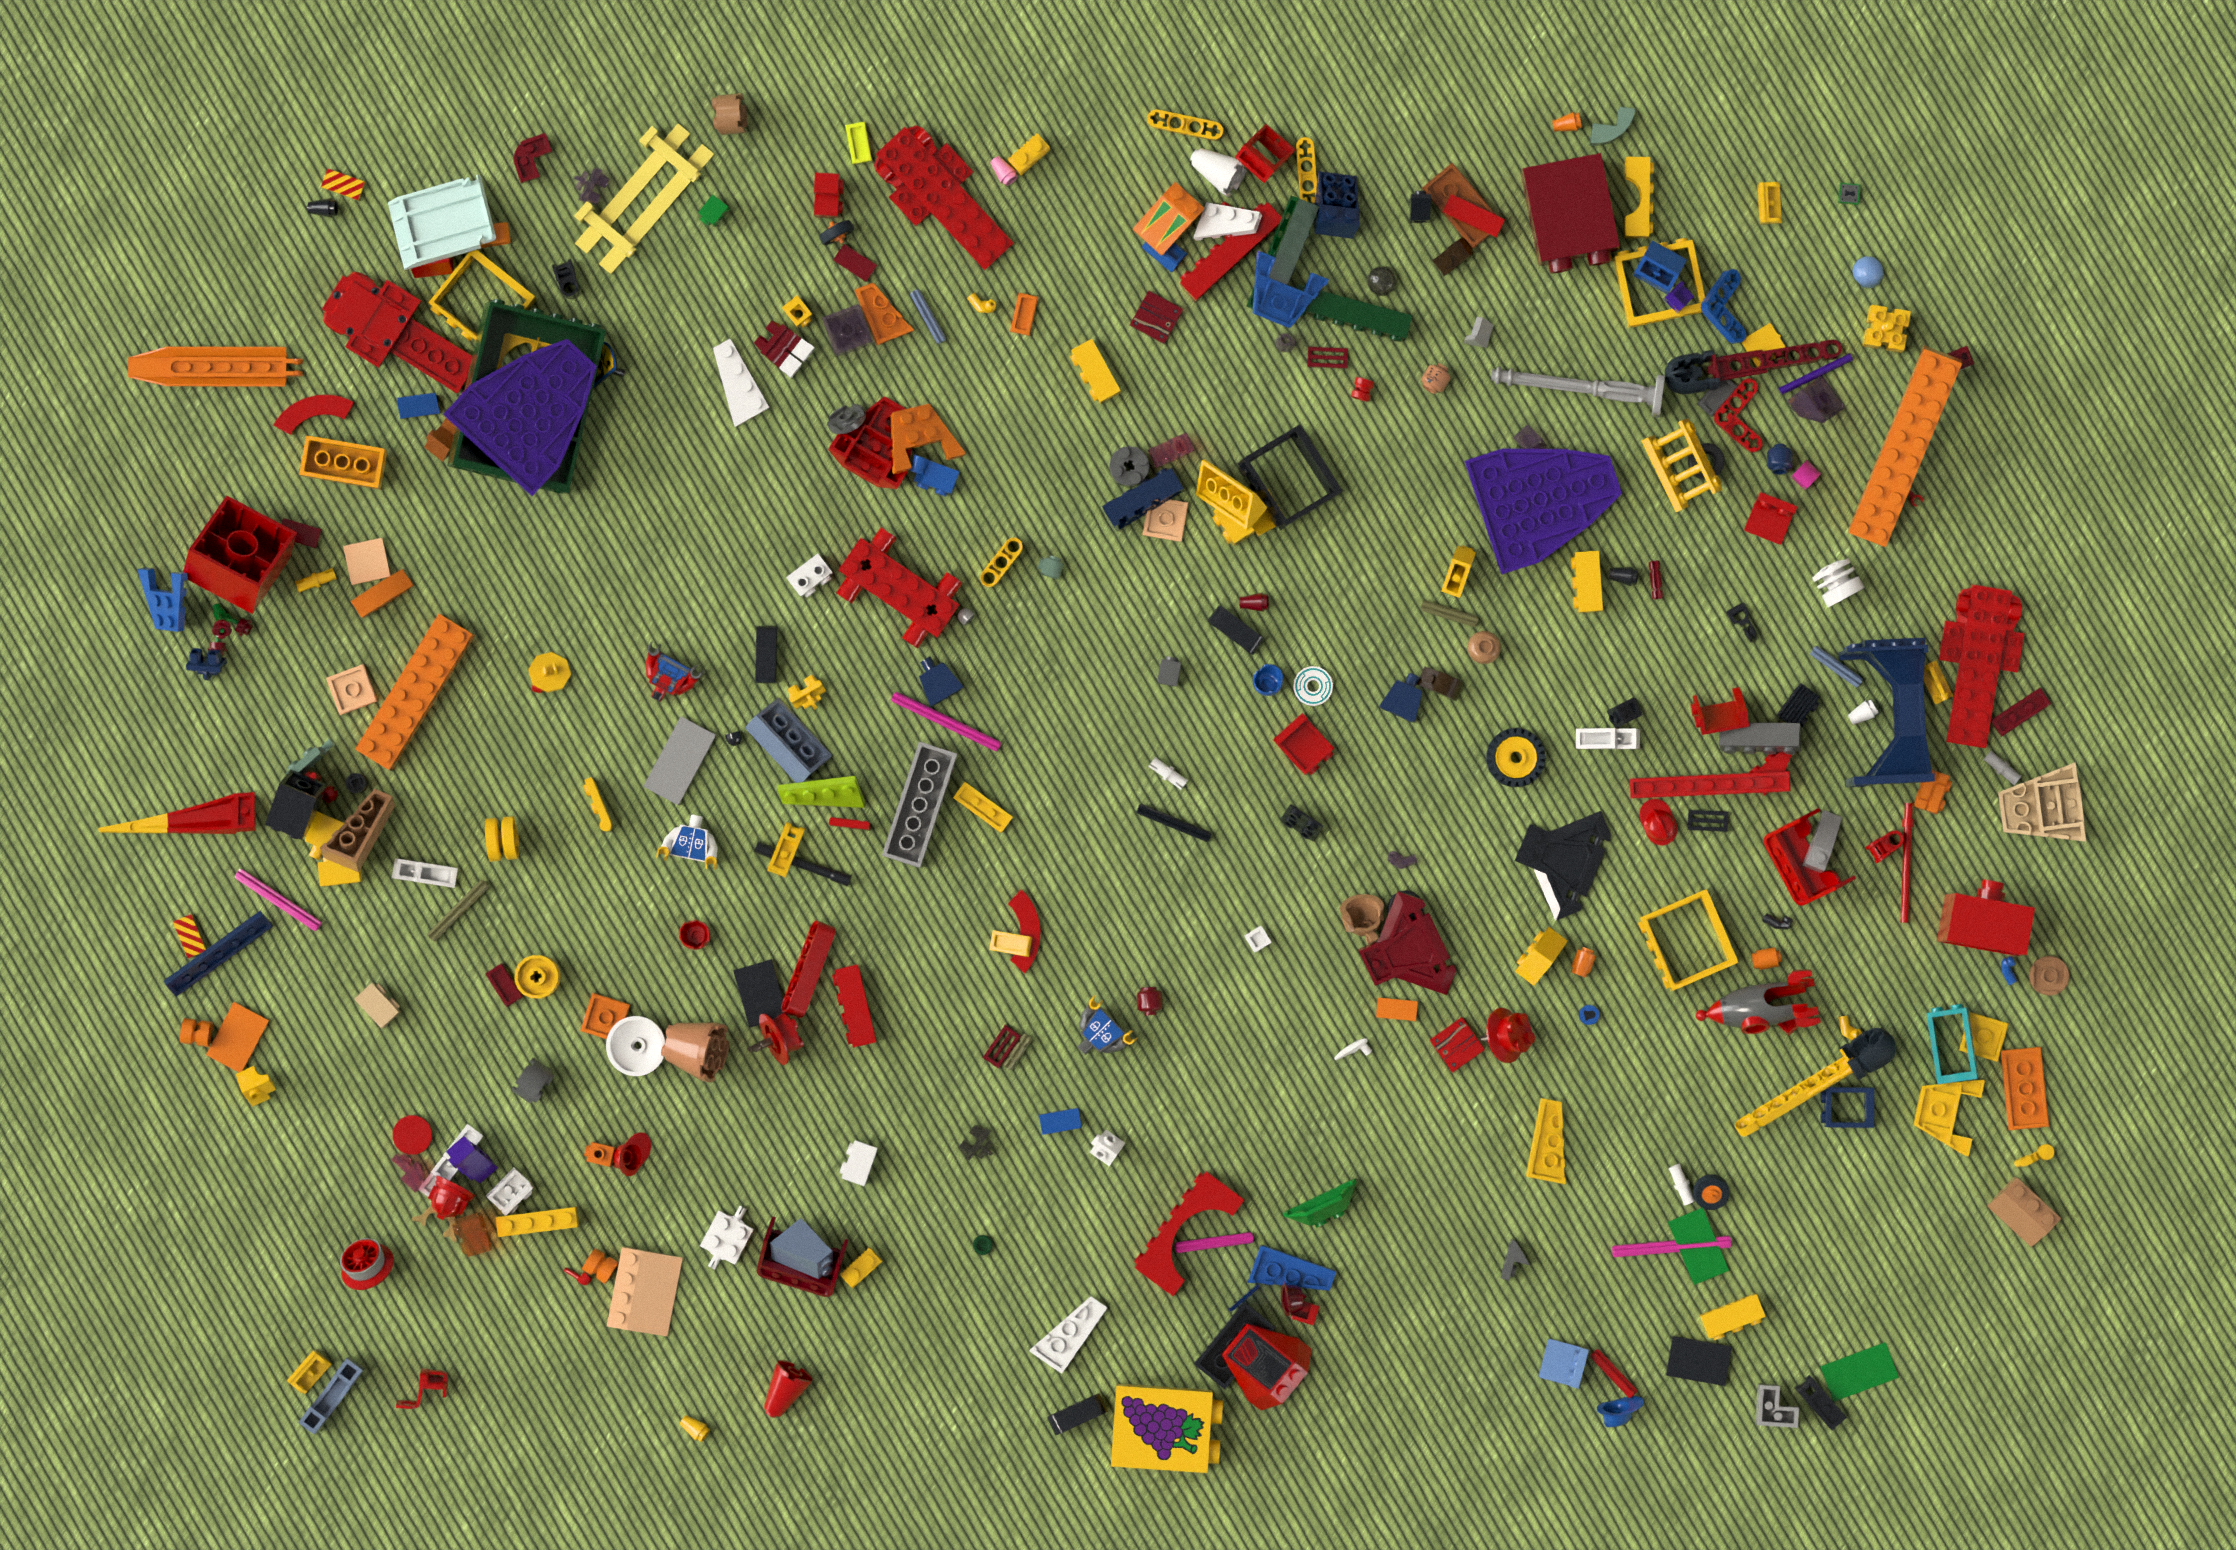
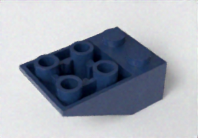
(1337, 205)

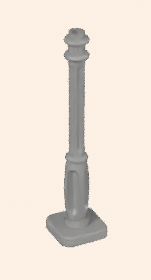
(1607, 389)

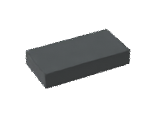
(1715, 398)

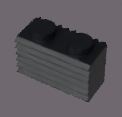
(1798, 705)

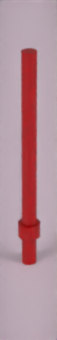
(1907, 823)

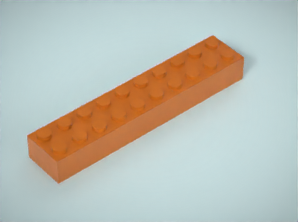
(1905, 446)

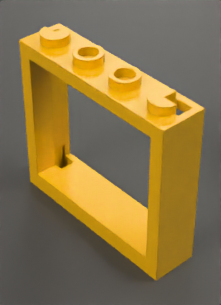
(454, 277)
(1662, 315)
(1717, 926)

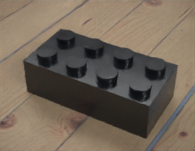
(1211, 1359)

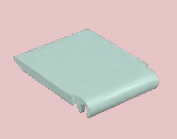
(441, 221)

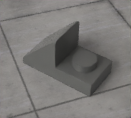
(1513, 1254)

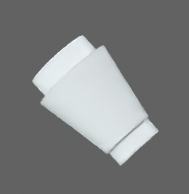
(1863, 712)

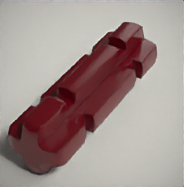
(1655, 579)

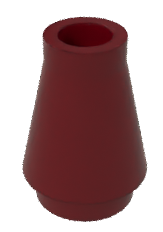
(1255, 602)

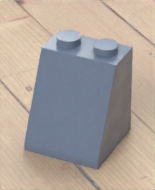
(802, 1250)

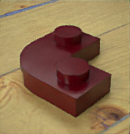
(525, 155)

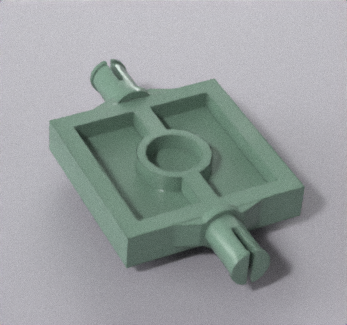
(310, 758)

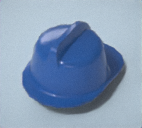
(1619, 1411)

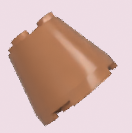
(697, 1048)

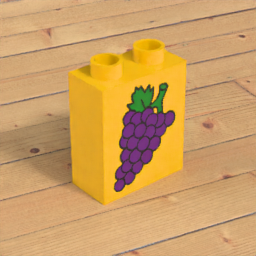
(1165, 1428)

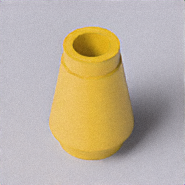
(695, 1428)

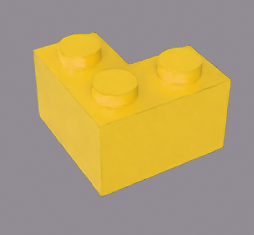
(1232, 532)
(1540, 955)

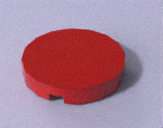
(412, 1134)

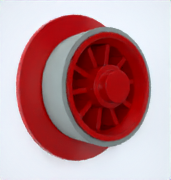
(365, 1264)

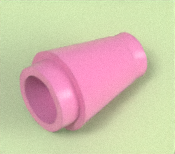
(1004, 171)

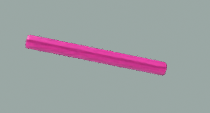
(946, 721)
(1664, 1247)

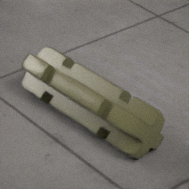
(1017, 1052)

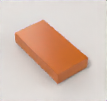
(1024, 314)
(1396, 1009)

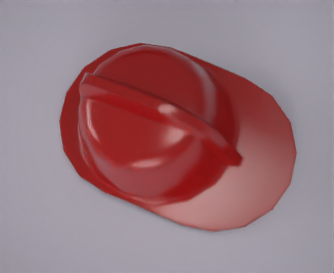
(1658, 822)
(632, 1154)

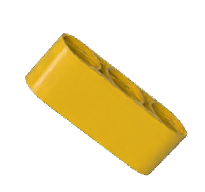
(1002, 553)

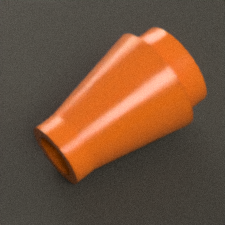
(1569, 122)

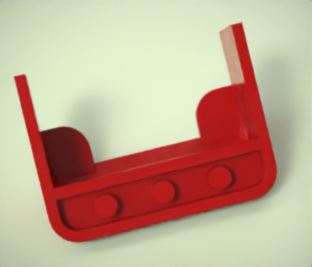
(1788, 850)

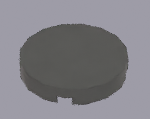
(846, 419)

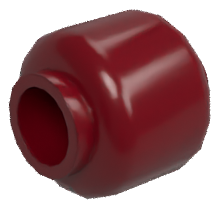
(1149, 1000)

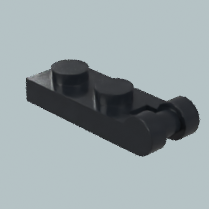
(1821, 1403)

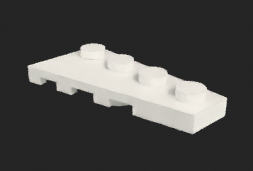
(1066, 1338)

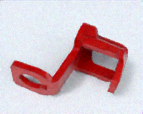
(426, 1381)

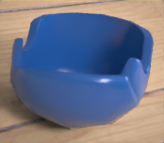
(1268, 680)

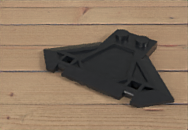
(1565, 860)

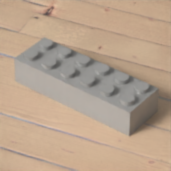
(919, 804)

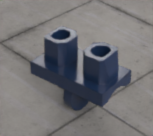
(206, 665)

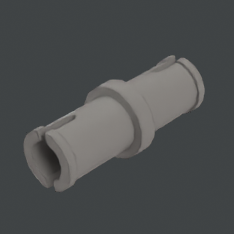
(2002, 767)

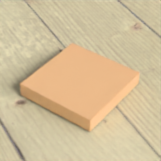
(1166, 521)
(367, 561)
(351, 689)

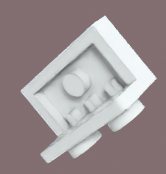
(510, 1191)

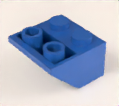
(1659, 267)

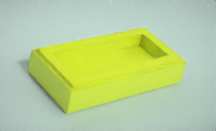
(858, 143)

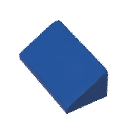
(1170, 258)
(418, 405)
(1060, 1121)

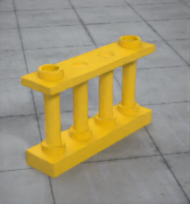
(1663, 465)

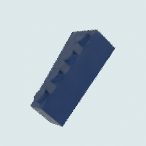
(1137, 501)

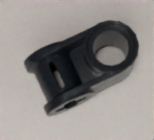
(565, 276)

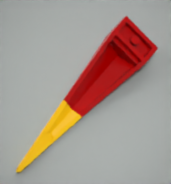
(220, 816)

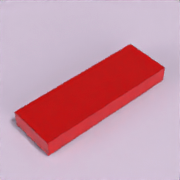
(1473, 215)

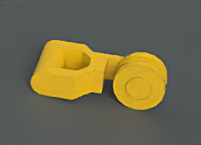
(2044, 1152)

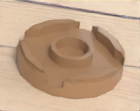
(2049, 975)

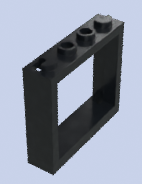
(1314, 461)

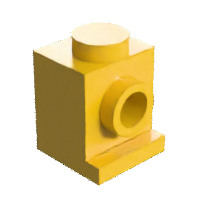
(795, 305)

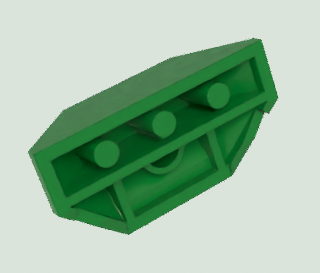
(1323, 1206)

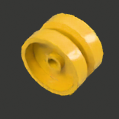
(502, 838)
(526, 973)

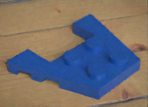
(1277, 300)
(165, 605)

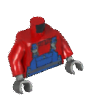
(669, 674)

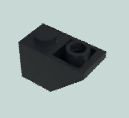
(1420, 207)

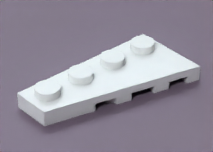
(739, 386)

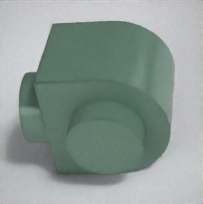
(1051, 567)

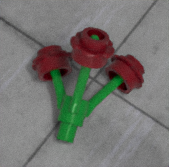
(222, 627)

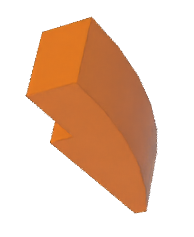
(382, 593)

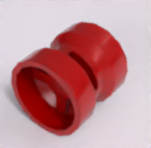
(1362, 389)

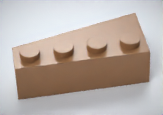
(358, 835)

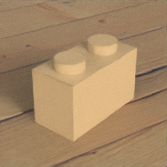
(378, 1005)

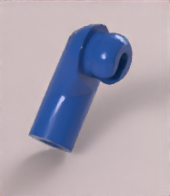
(2007, 972)

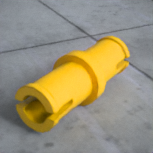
(315, 580)

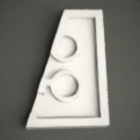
(1226, 220)

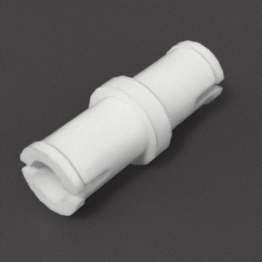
(1168, 773)
(1681, 1184)

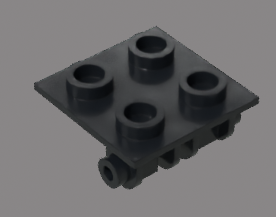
(1301, 822)

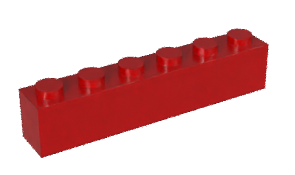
(1228, 255)

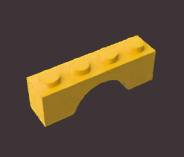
(1638, 172)
(537, 1221)

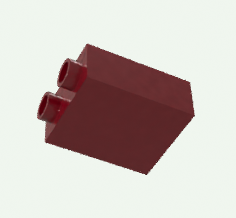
(1570, 212)

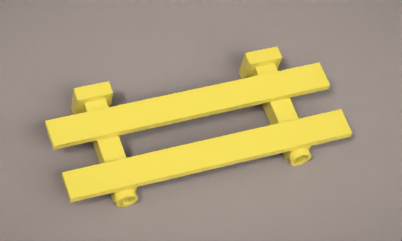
(601, 225)

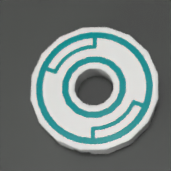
(1318, 675)

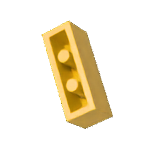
(1094, 371)
(1587, 582)
(1732, 1316)

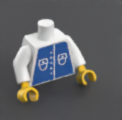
(690, 843)

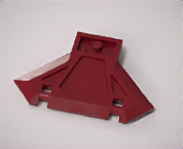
(1409, 948)

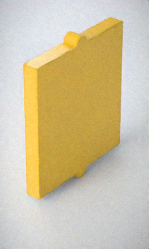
(1764, 339)

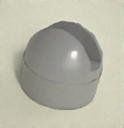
(965, 616)

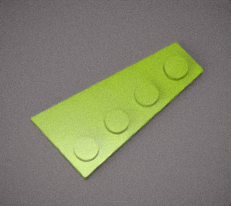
(826, 792)

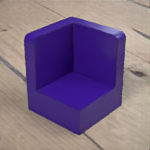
(1678, 297)

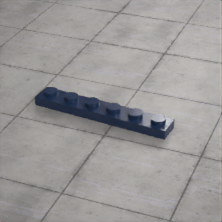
(218, 953)

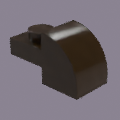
(1453, 256)
(1440, 683)

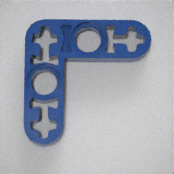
(1719, 309)

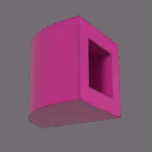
(1805, 475)

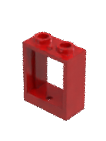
(1258, 163)

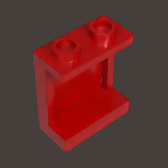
(1304, 745)

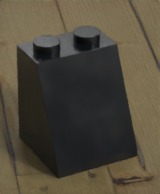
(295, 804)

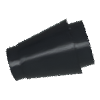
(324, 207)
(1624, 575)

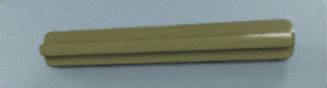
(458, 910)

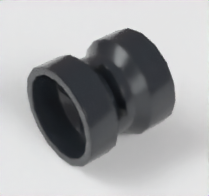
(357, 786)

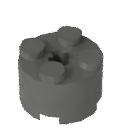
(1119, 472)
(532, 1081)

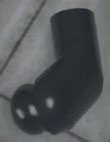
(1776, 923)

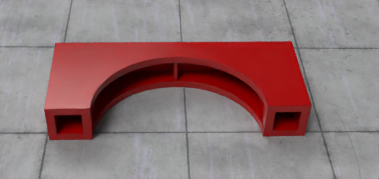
(1205, 1195)

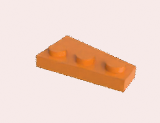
(881, 315)

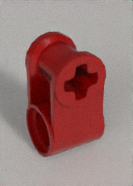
(1884, 846)

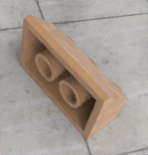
(2023, 1211)

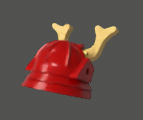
(447, 1202)

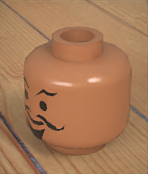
(1435, 378)

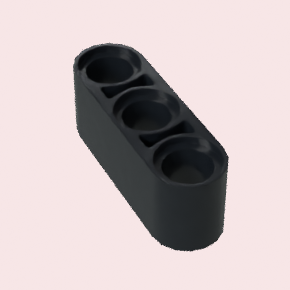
(1235, 630)
(766, 654)
(1077, 1414)

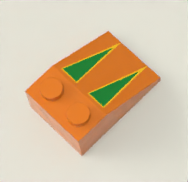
(1168, 218)

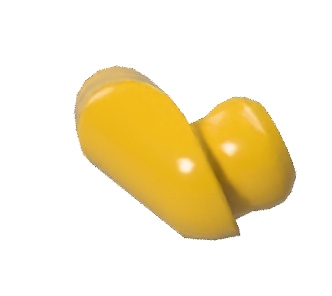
(980, 305)
(1847, 1030)

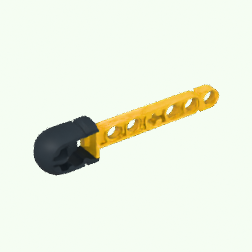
(1863, 1055)

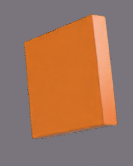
(603, 1015)

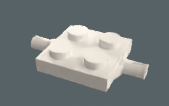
(727, 1237)

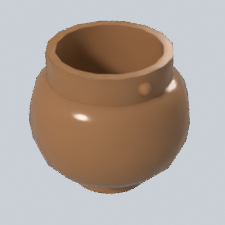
(1484, 647)

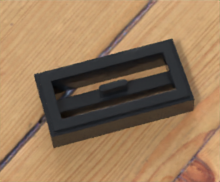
(1699, 828)

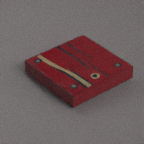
(1156, 317)

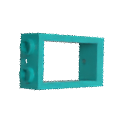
(1955, 1077)

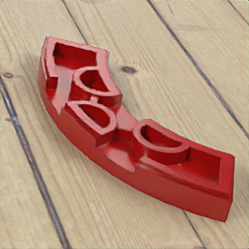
(311, 407)
(1029, 927)

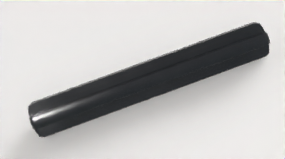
(1173, 822)

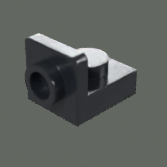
(1624, 712)

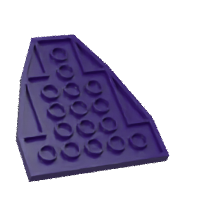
(527, 411)
(1539, 499)

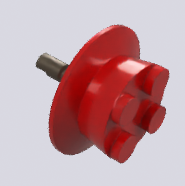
(1508, 1034)
(778, 1036)

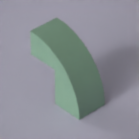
(1605, 134)

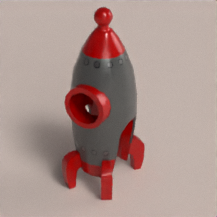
(1750, 1007)

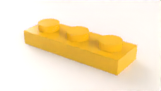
(983, 807)

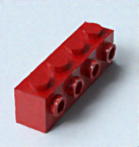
(855, 1006)

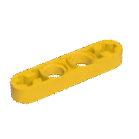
(1185, 123)
(1306, 176)

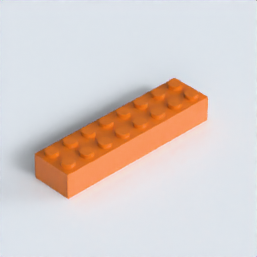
(415, 692)

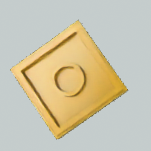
(1987, 1036)

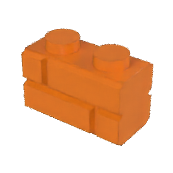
(1931, 793)

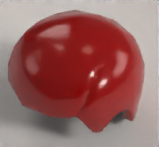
(694, 934)

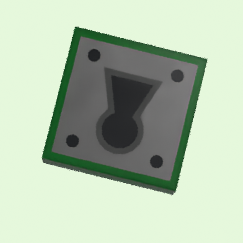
(1849, 193)

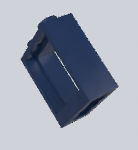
(1825, 1115)

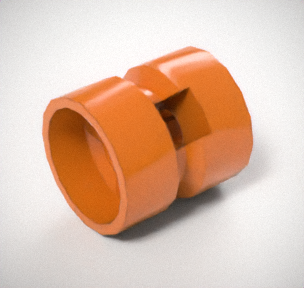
(196, 1032)
(600, 1265)

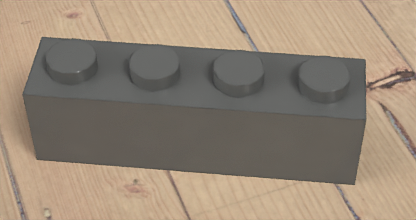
(1762, 738)

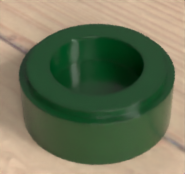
(982, 1245)

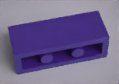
(471, 1160)

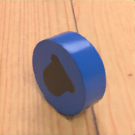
(1588, 1014)

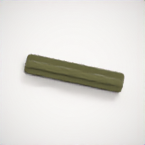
(1449, 613)

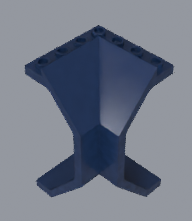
(1902, 666)

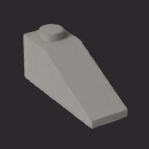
(1822, 842)

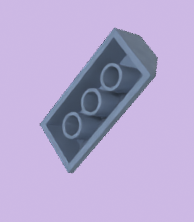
(788, 741)

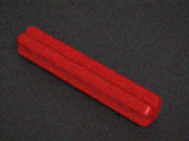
(1613, 1373)

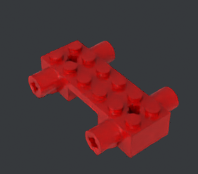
(899, 588)

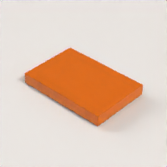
(237, 1037)

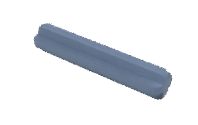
(928, 316)
(1836, 666)

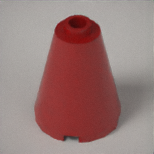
(785, 1388)

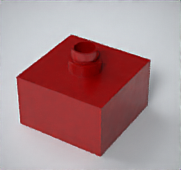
(239, 554)
(1986, 921)

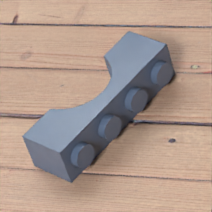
(332, 1395)

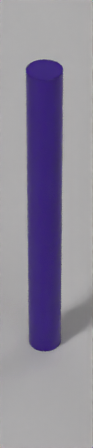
(1815, 374)

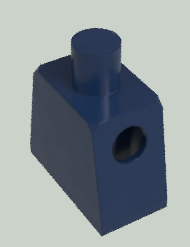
(938, 681)
(1403, 698)

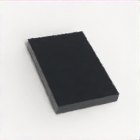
(759, 991)
(1698, 1360)

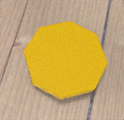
(549, 672)

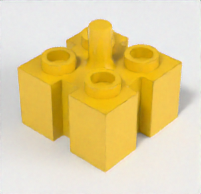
(1886, 328)

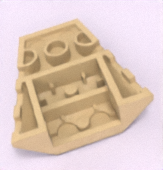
(2045, 806)

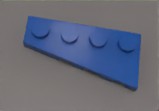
(1277, 1267)

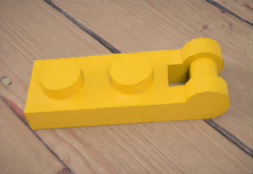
(598, 806)
(785, 850)

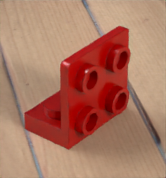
(1770, 518)

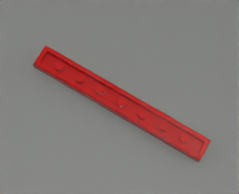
(1710, 785)

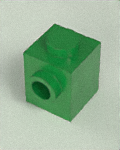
(713, 211)

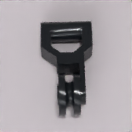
(1750, 633)

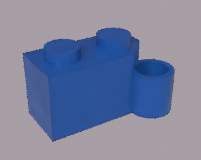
(934, 476)

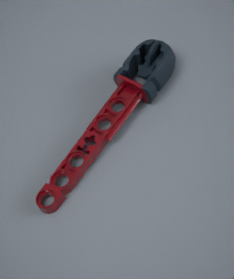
(1677, 373)

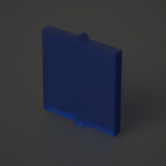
(1243, 1297)

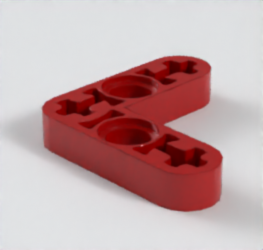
(1733, 420)

